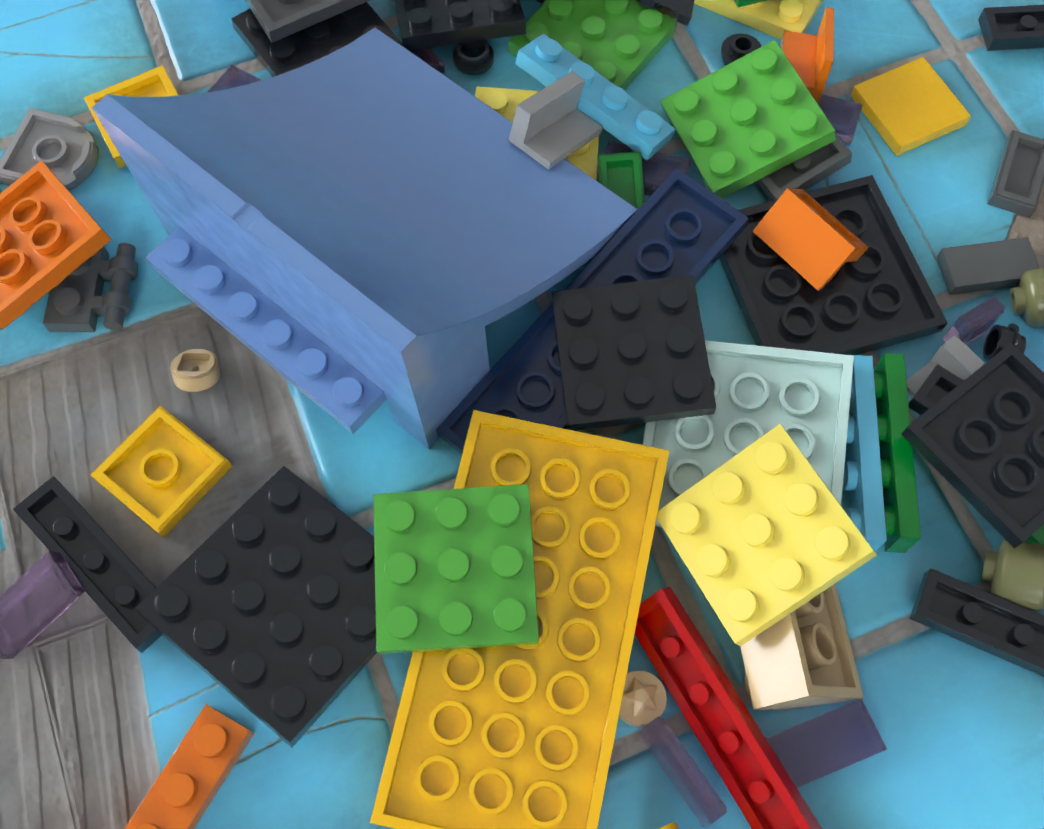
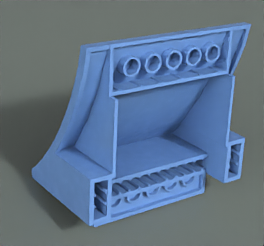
(358, 224)

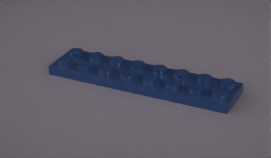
(671, 235)

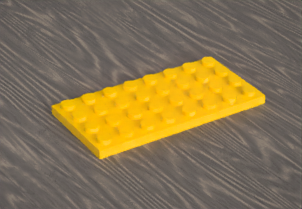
(533, 727)

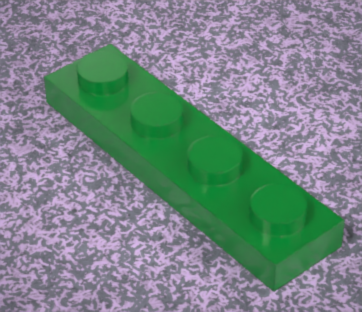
(896, 455)

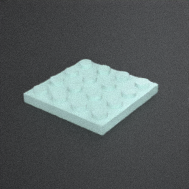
(753, 395)

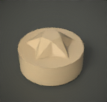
(195, 370)
(642, 699)

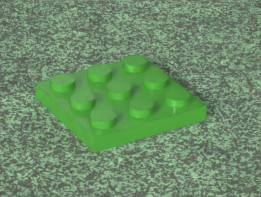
(608, 35)
(747, 120)
(454, 569)

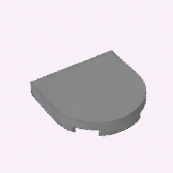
(57, 141)

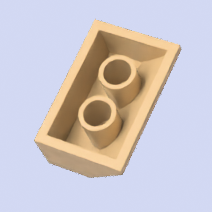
(803, 659)

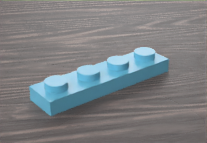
(600, 99)
(863, 460)

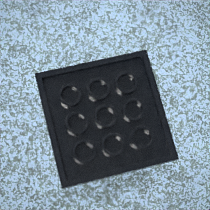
(861, 308)
(276, 604)

